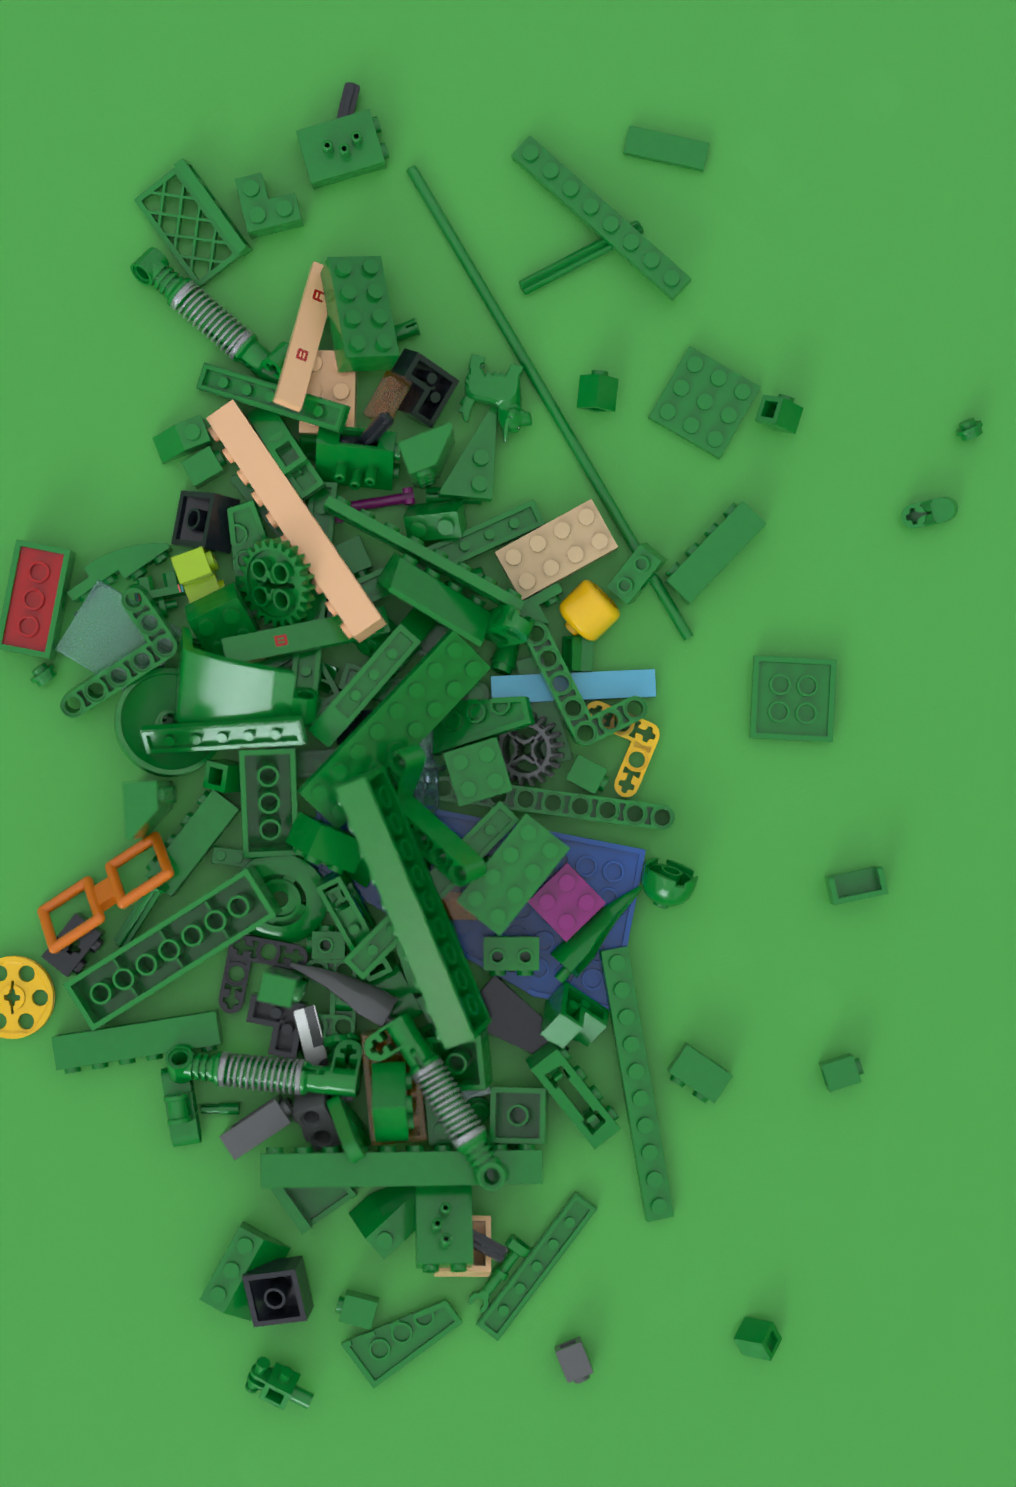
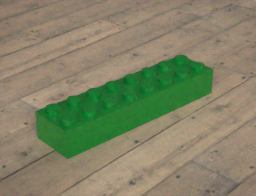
(173, 947)

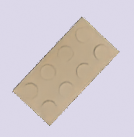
(556, 550)

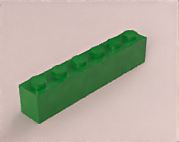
(136, 1040)

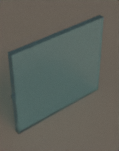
(106, 632)

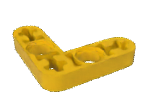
(636, 745)

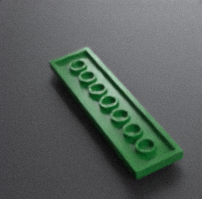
(398, 720)

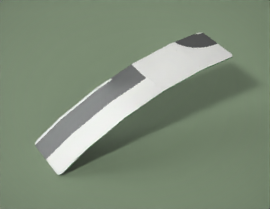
(311, 1035)

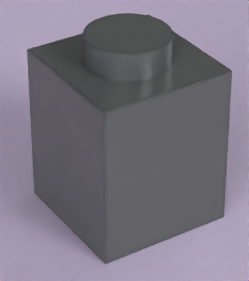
(574, 1360)

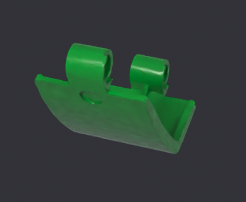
(233, 689)

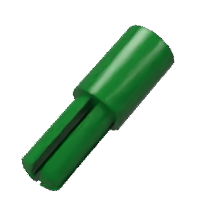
(221, 1108)

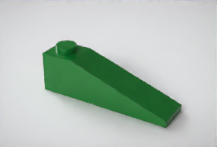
(386, 1217)

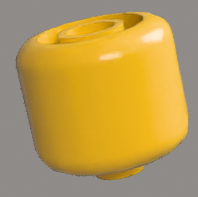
(589, 611)

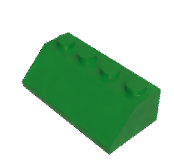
(427, 454)
(436, 598)
(146, 806)

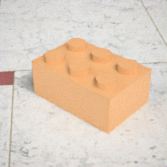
(333, 386)

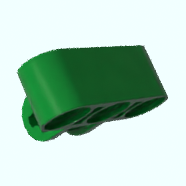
(181, 1111)

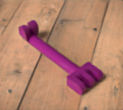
(406, 498)

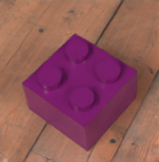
(566, 901)

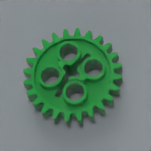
(280, 564)

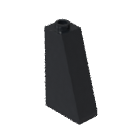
(512, 1016)

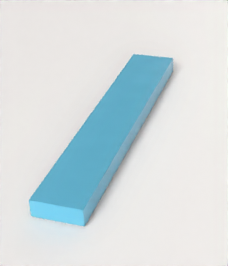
(590, 685)

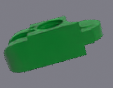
(507, 626)

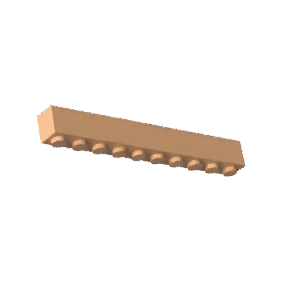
(296, 521)

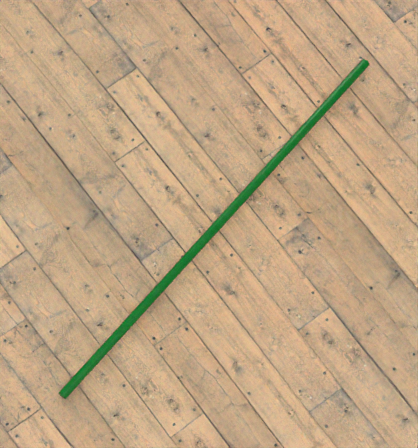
(543, 392)

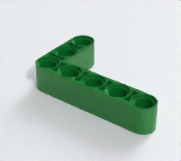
(128, 661)
(572, 694)
(433, 837)

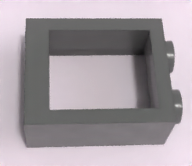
(258, 1126)

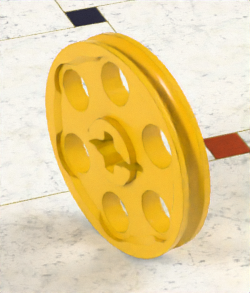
(26, 990)

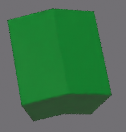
(577, 653)

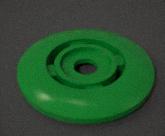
(297, 918)

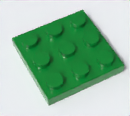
(704, 402)
(793, 698)

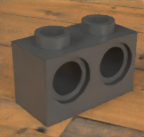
(315, 1120)

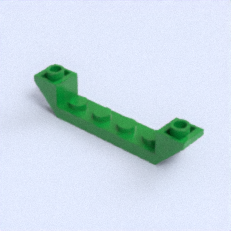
(372, 676)

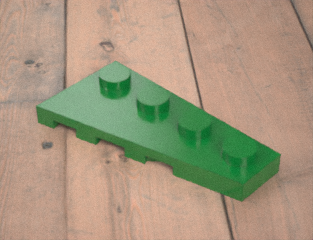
(245, 529)
(480, 720)
(396, 1343)

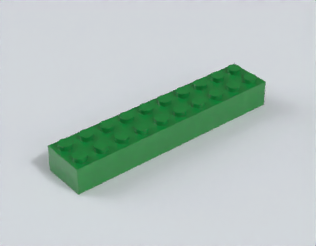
(413, 906)
(392, 1167)

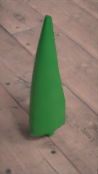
(584, 945)

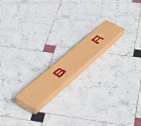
(303, 343)

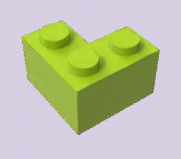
(197, 573)

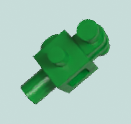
(277, 1384)

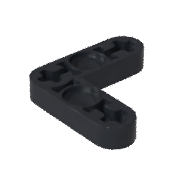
(245, 961)

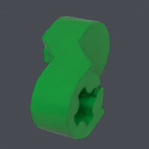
(917, 514)

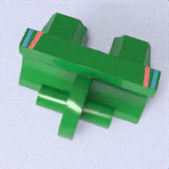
(171, 590)

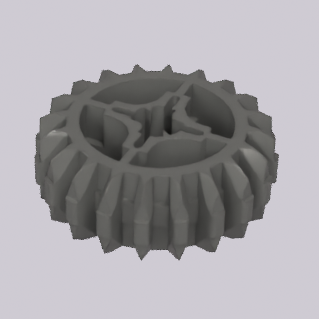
(536, 757)

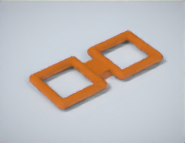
(105, 893)

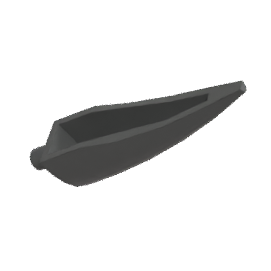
(360, 996)

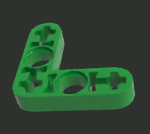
(350, 1128)

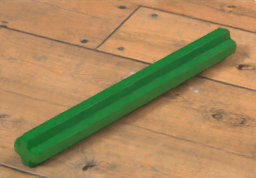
(568, 263)

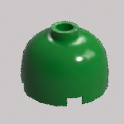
(667, 883)

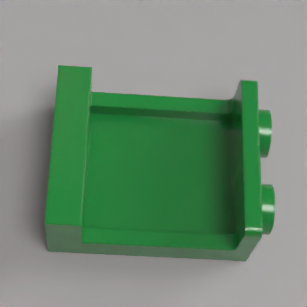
(311, 1205)

